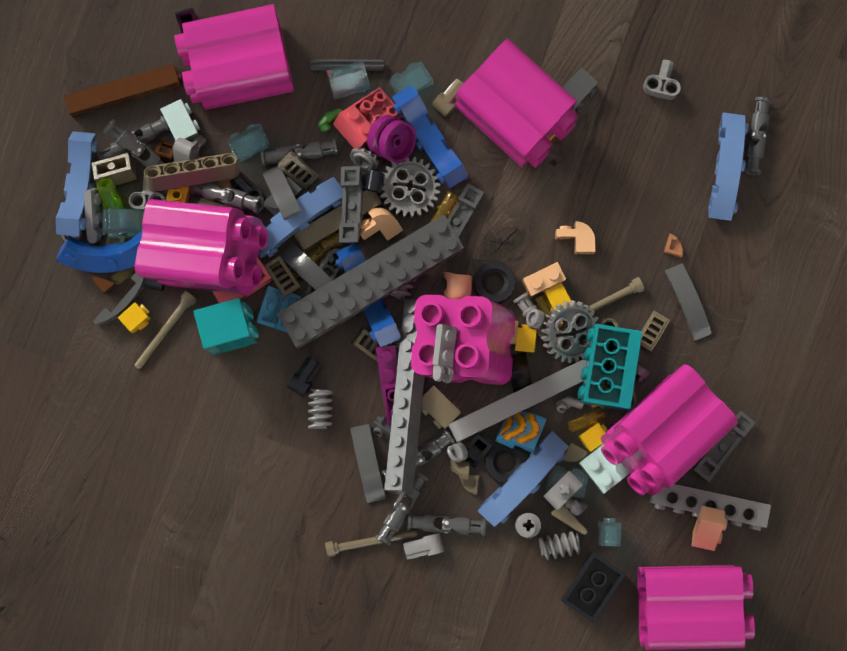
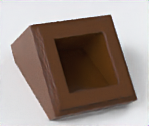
(165, 151)
(104, 285)

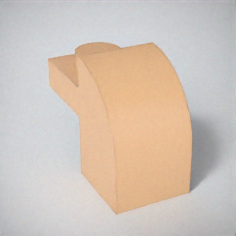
(380, 220)
(582, 235)

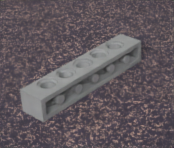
(759, 510)

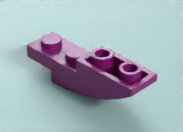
(387, 370)

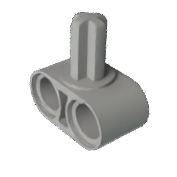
(662, 81)
(186, 149)
(146, 195)
(563, 490)

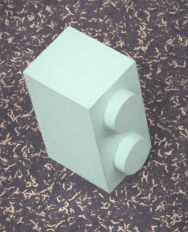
(179, 120)

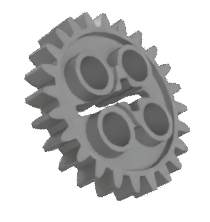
(406, 203)
(568, 314)

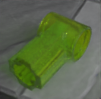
(109, 195)

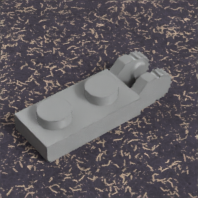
(93, 215)
(444, 353)

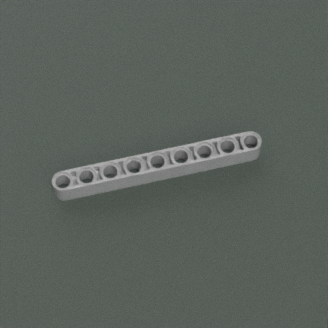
(518, 401)

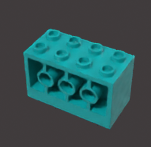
(226, 326)
(623, 366)

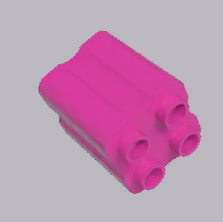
(234, 58)
(517, 105)
(200, 247)
(481, 337)
(668, 431)
(694, 607)

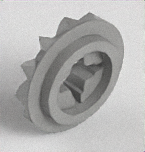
(369, 161)

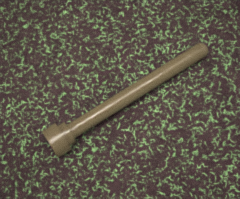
(635, 286)
(186, 301)
(334, 548)

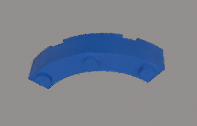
(429, 137)
(99, 259)
(382, 324)

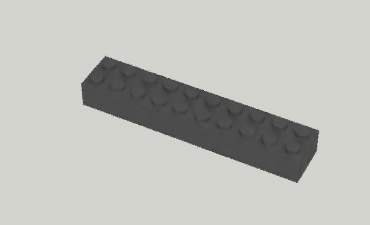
(370, 281)

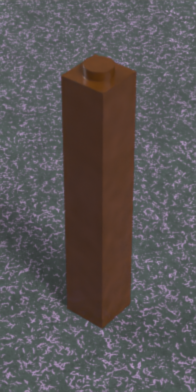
(123, 90)

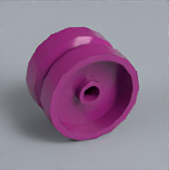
(391, 139)

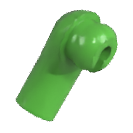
(327, 118)

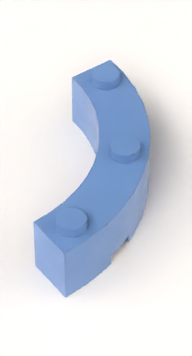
(81, 155)
(728, 166)
(312, 205)
(524, 479)

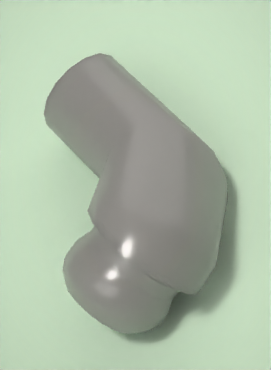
(568, 402)
(575, 506)

